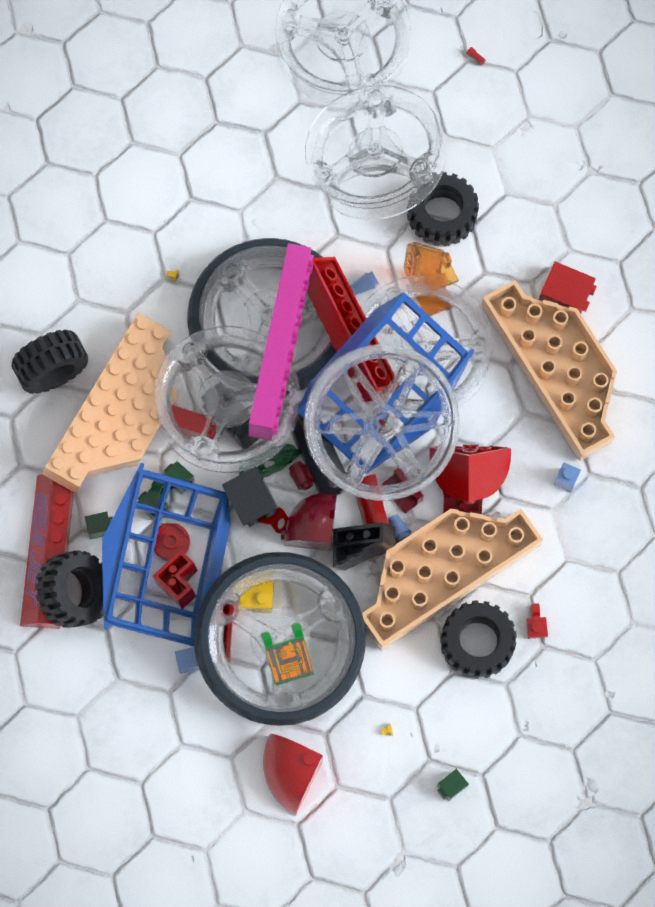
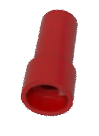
(471, 52)

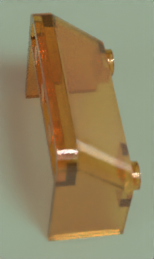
(436, 271)

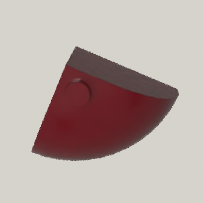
(311, 523)

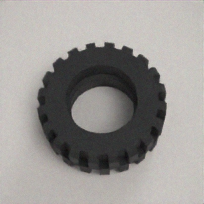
(446, 231)
(49, 361)
(53, 593)
(487, 615)

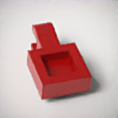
(536, 625)

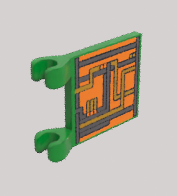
(289, 658)

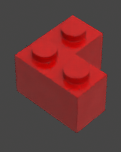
(173, 579)

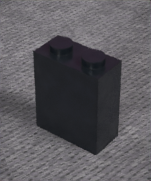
(250, 497)

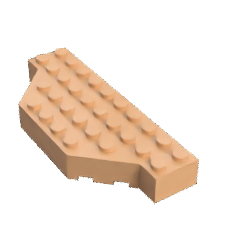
(560, 363)
(118, 413)
(442, 566)

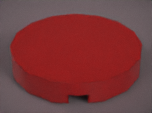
(170, 540)

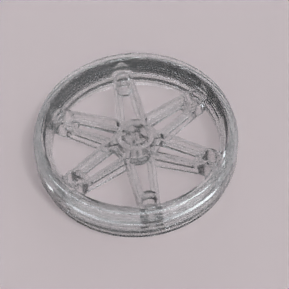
(390, 415)

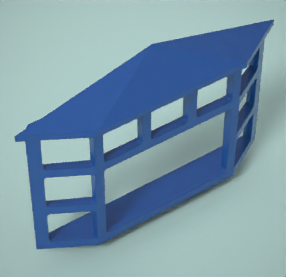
(362, 337)
(116, 541)

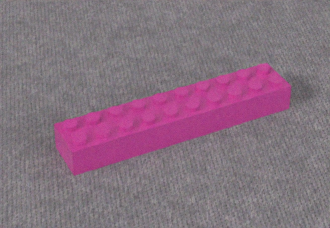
(281, 342)

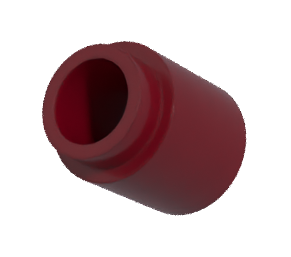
(301, 476)

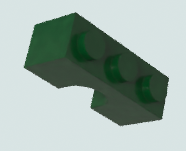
(153, 495)

